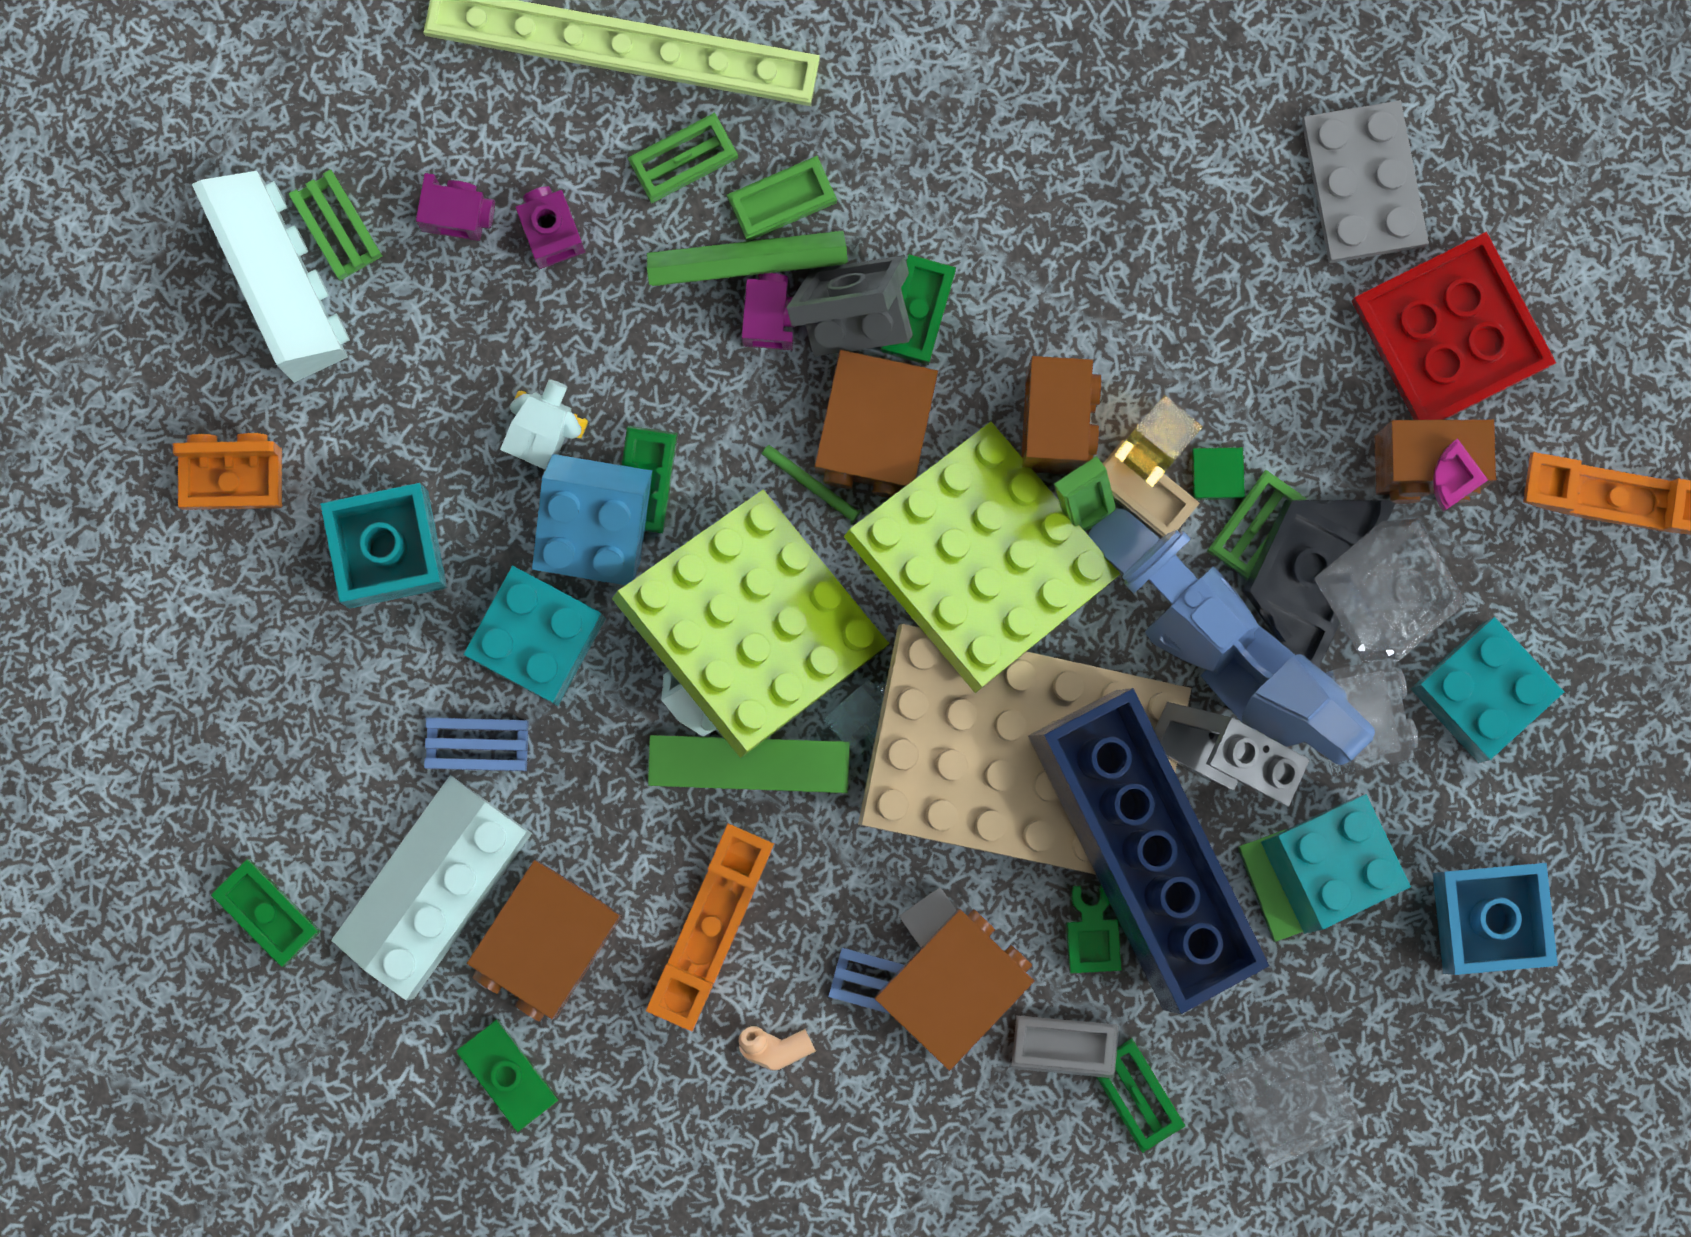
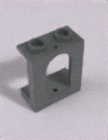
(1229, 752)

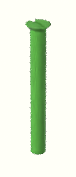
(811, 483)

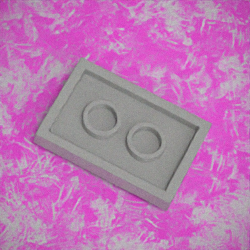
(1365, 181)

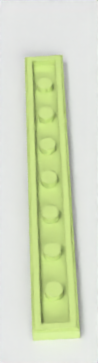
(627, 47)

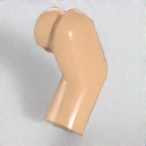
(771, 1051)

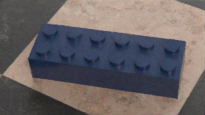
(1149, 851)

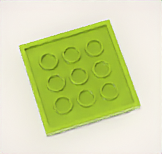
(981, 556)
(750, 622)

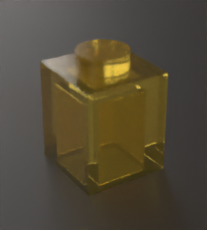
(1158, 440)

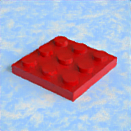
(1453, 330)

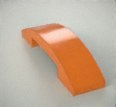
(1608, 494)
(710, 927)

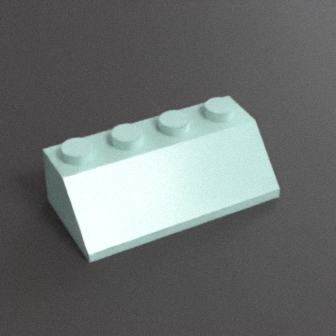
(272, 274)
(430, 888)

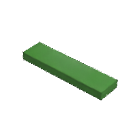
(746, 258)
(768, 766)

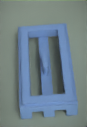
(433, 743)
(843, 974)

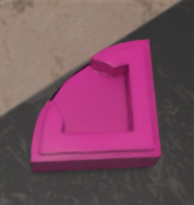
(1455, 475)

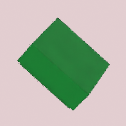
(1218, 473)

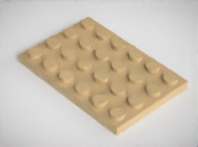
(962, 760)

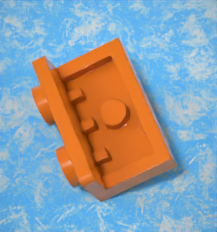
(229, 473)

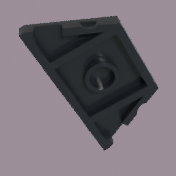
(1298, 548)

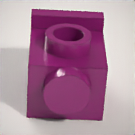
(453, 209)
(554, 243)
(767, 313)

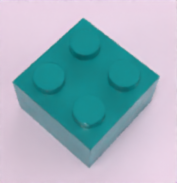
(383, 545)
(535, 636)
(1487, 690)
(1335, 864)

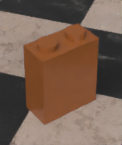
(875, 423)
(543, 942)
(956, 987)

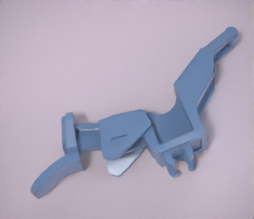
(1244, 663)

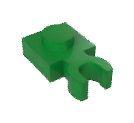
(1092, 942)

